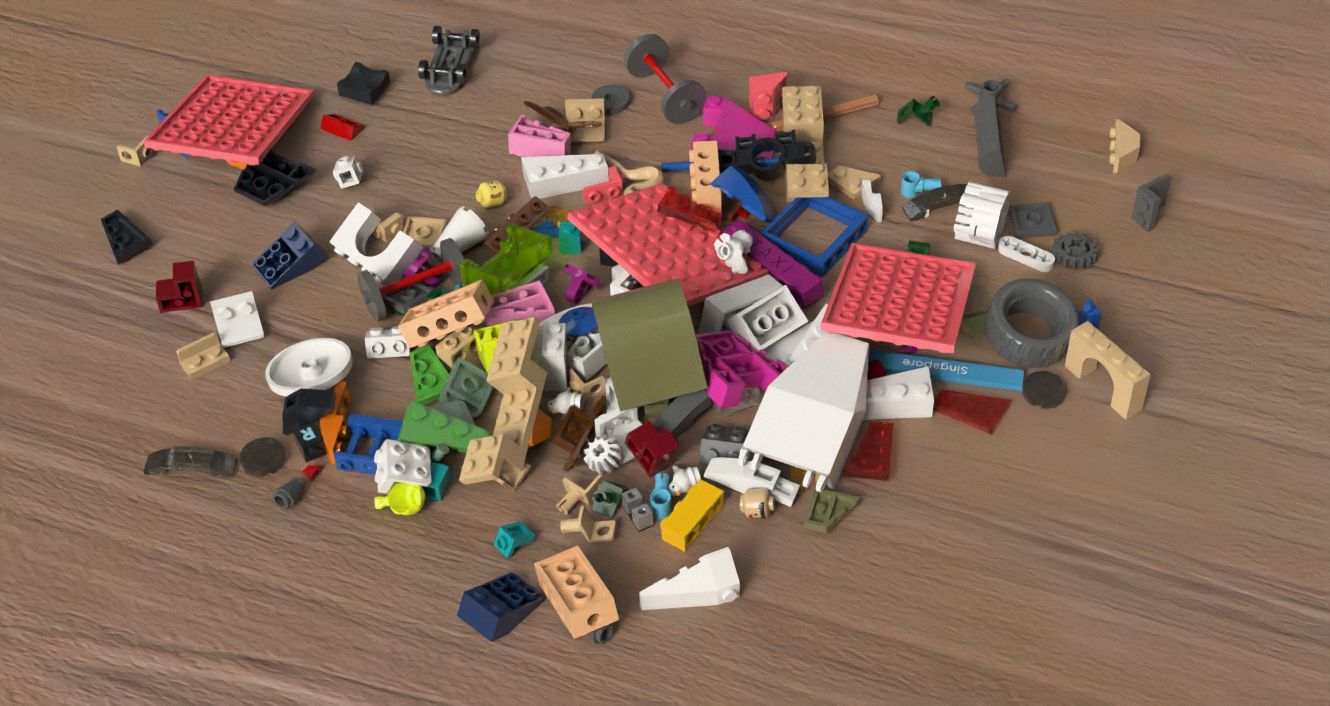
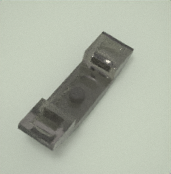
(936, 198)
(191, 458)

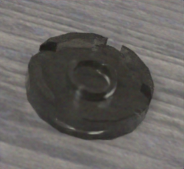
(1044, 389)
(262, 456)

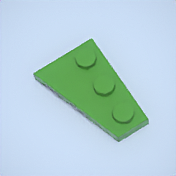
(428, 375)

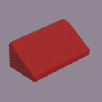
(341, 126)

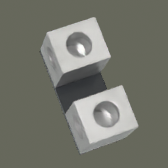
(638, 513)

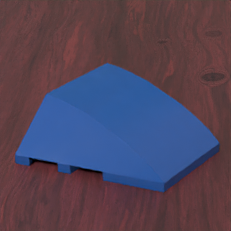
(742, 187)

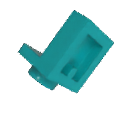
(511, 536)

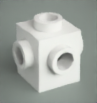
(348, 171)

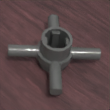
(991, 88)

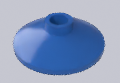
(579, 321)

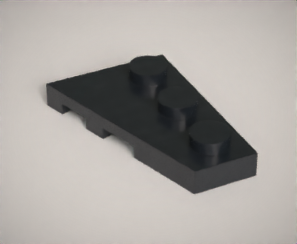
(124, 236)

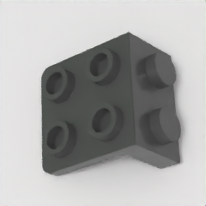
(1149, 200)
(721, 442)

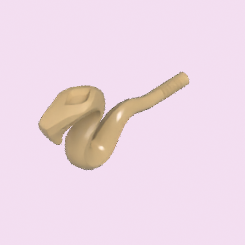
(650, 175)

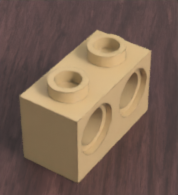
(456, 345)

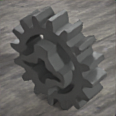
(1075, 250)

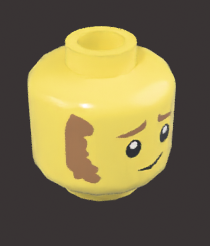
(491, 194)

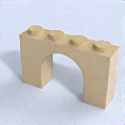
(1129, 379)

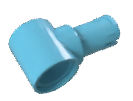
(914, 184)
(661, 497)

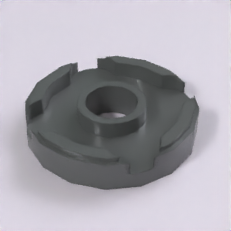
(615, 92)

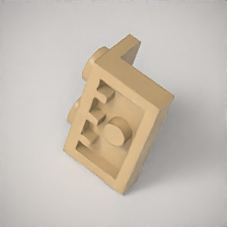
(202, 356)

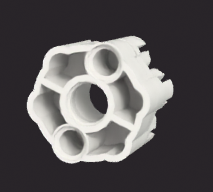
(984, 215)

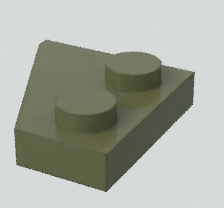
(828, 509)

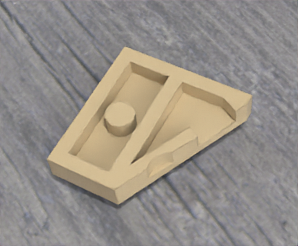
(850, 180)

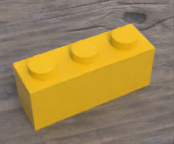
(692, 515)

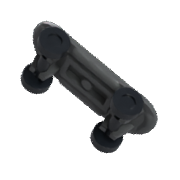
(449, 61)

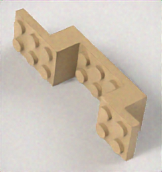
(805, 114)
(522, 386)

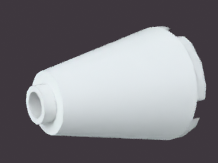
(464, 229)

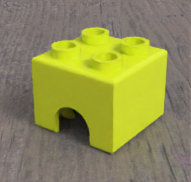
(486, 341)

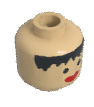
(757, 503)

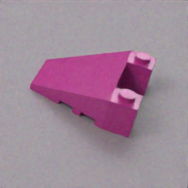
(731, 122)
(734, 366)

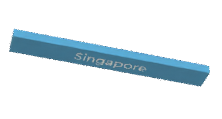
(952, 370)

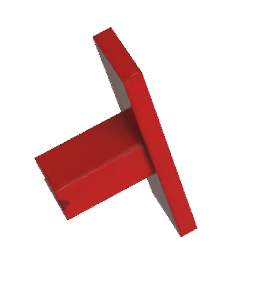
(739, 212)

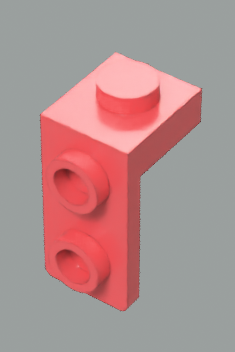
(605, 190)

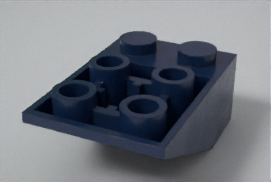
(288, 257)
(499, 605)

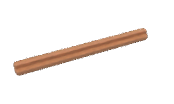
(839, 109)

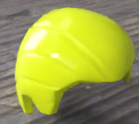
(402, 498)

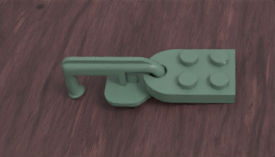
(462, 398)

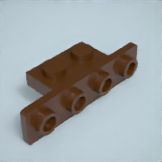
(525, 217)
(574, 431)

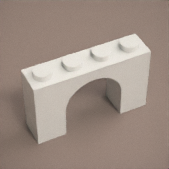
(389, 264)

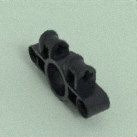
(784, 144)

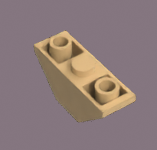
(1124, 146)

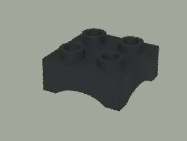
(363, 83)

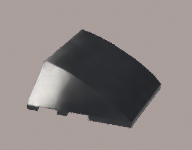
(271, 179)

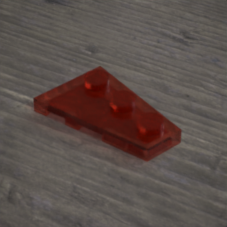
(684, 209)
(972, 409)
(873, 454)

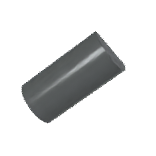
(989, 138)

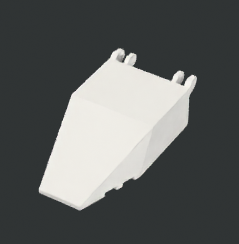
(813, 410)

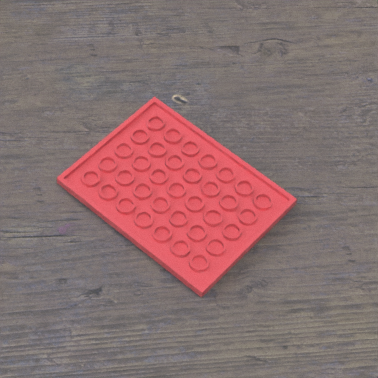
(230, 119)
(660, 246)
(900, 298)

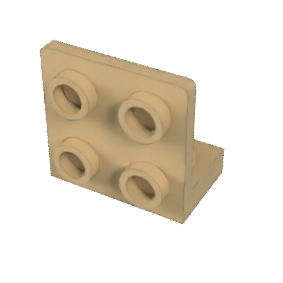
(586, 110)

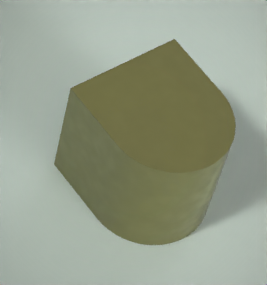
(649, 344)

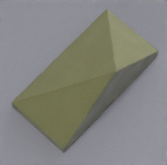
(973, 324)

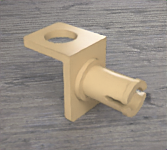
(576, 494)
(588, 527)

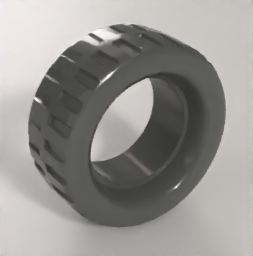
(1041, 300)

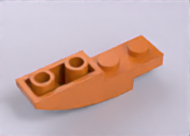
(334, 425)

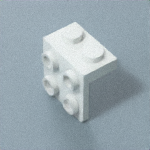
(617, 425)
(402, 463)

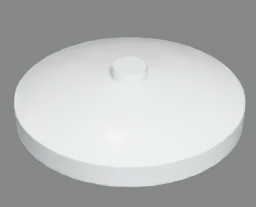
(309, 365)

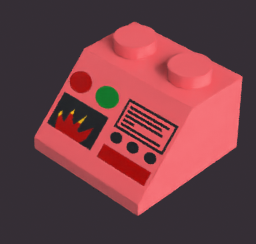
(766, 95)

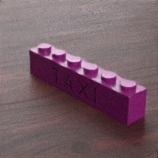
(782, 267)

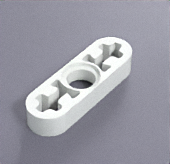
(1013, 247)

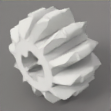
(603, 454)

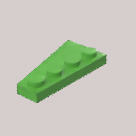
(431, 427)

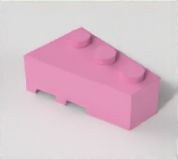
(535, 140)
(520, 304)

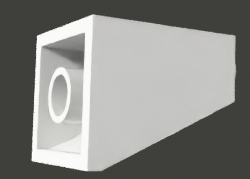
(550, 354)

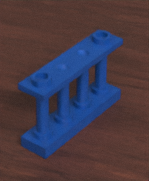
(368, 427)

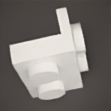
(385, 343)

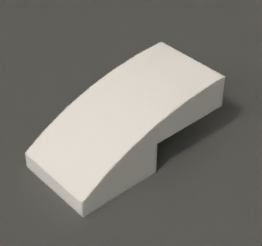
(871, 201)

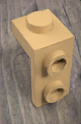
(389, 228)

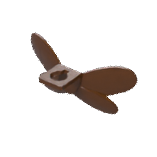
(558, 119)

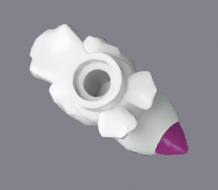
(733, 248)

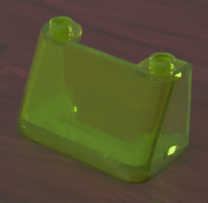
(518, 257)

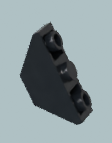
(306, 407)

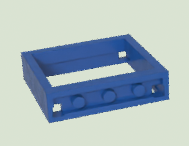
(854, 219)

